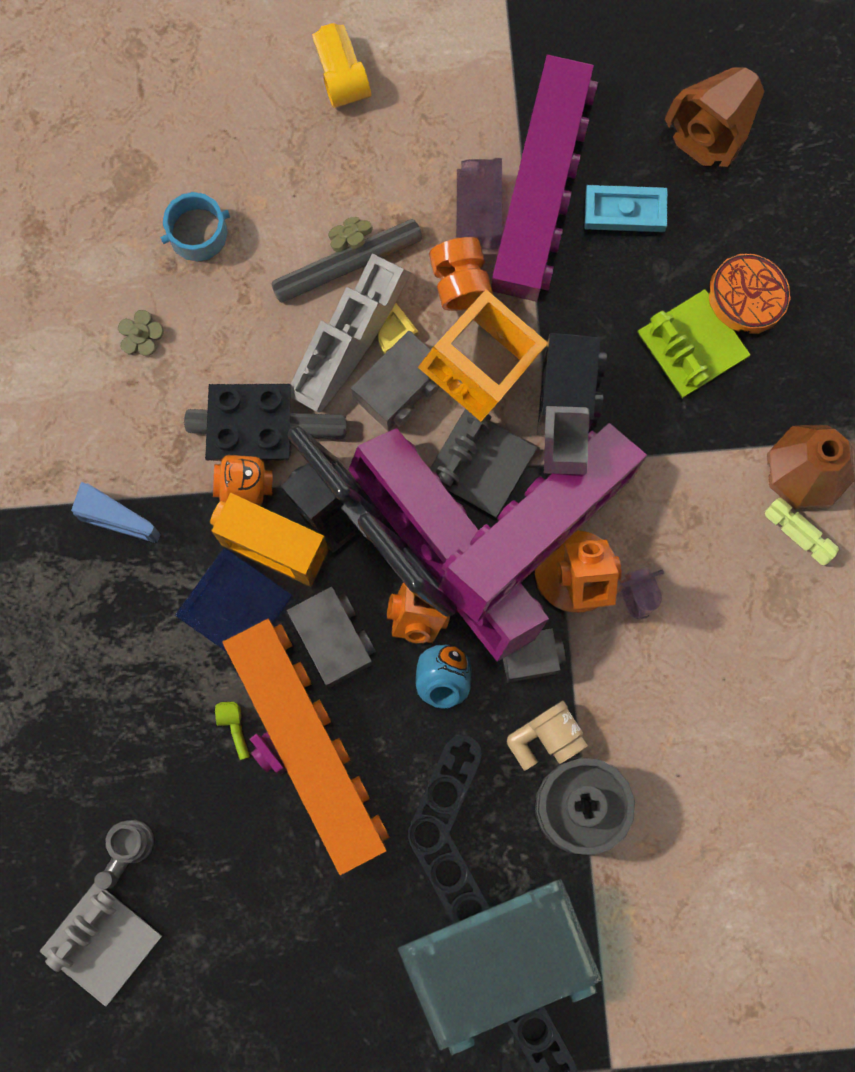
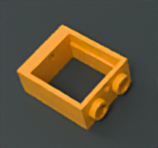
(448, 365)
(269, 539)

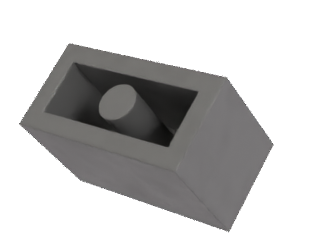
(395, 383)
(331, 636)

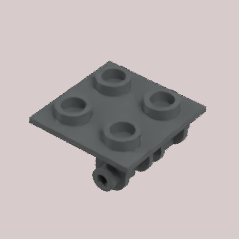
(482, 462)

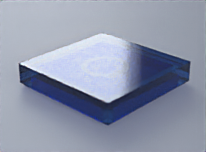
(231, 600)

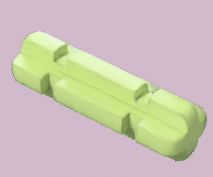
(801, 531)

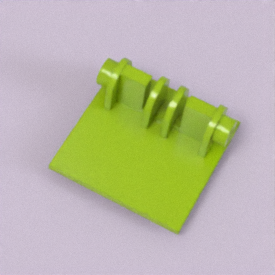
(692, 344)

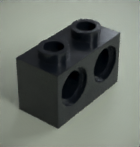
(319, 507)

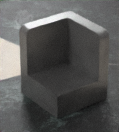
(566, 440)

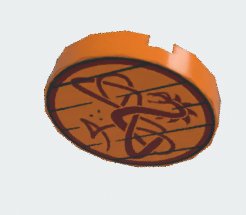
(749, 293)

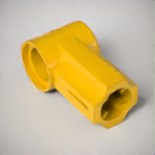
(342, 75)

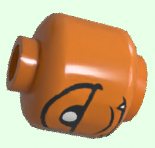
(242, 477)

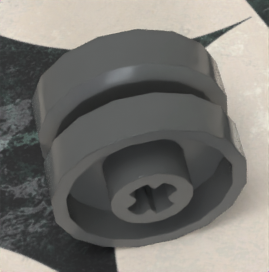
(609, 800)

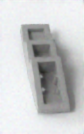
(344, 341)

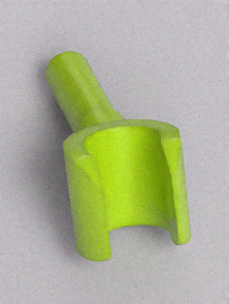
(230, 714)

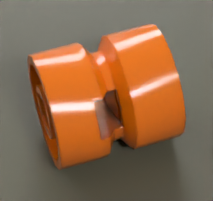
(459, 268)

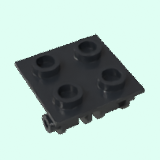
(248, 421)

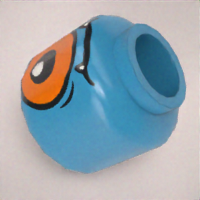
(443, 676)

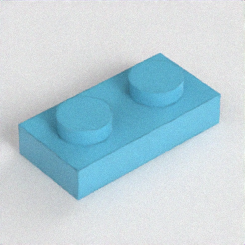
(626, 208)

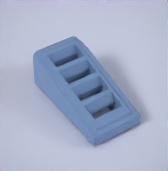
(102, 511)

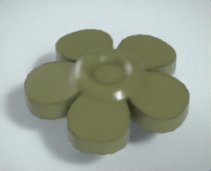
(351, 233)
(140, 333)

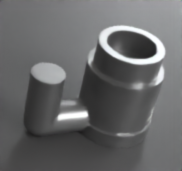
(126, 844)

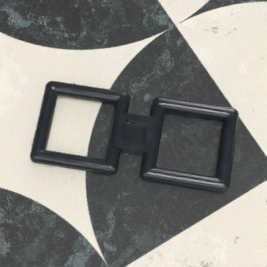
(370, 521)

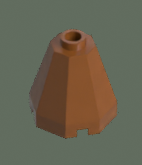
(716, 115)
(811, 466)

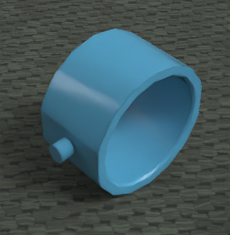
(189, 202)

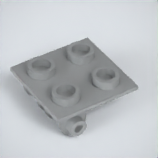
(100, 944)

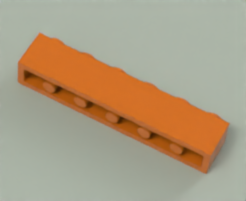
(305, 747)

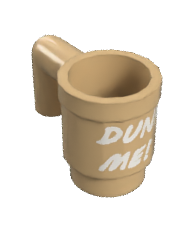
(555, 730)

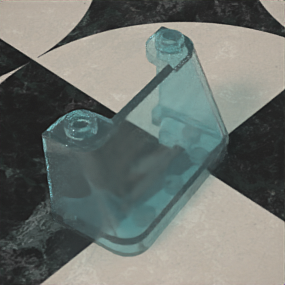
(500, 965)

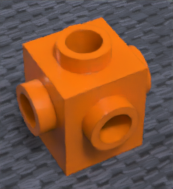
(590, 574)
(414, 617)

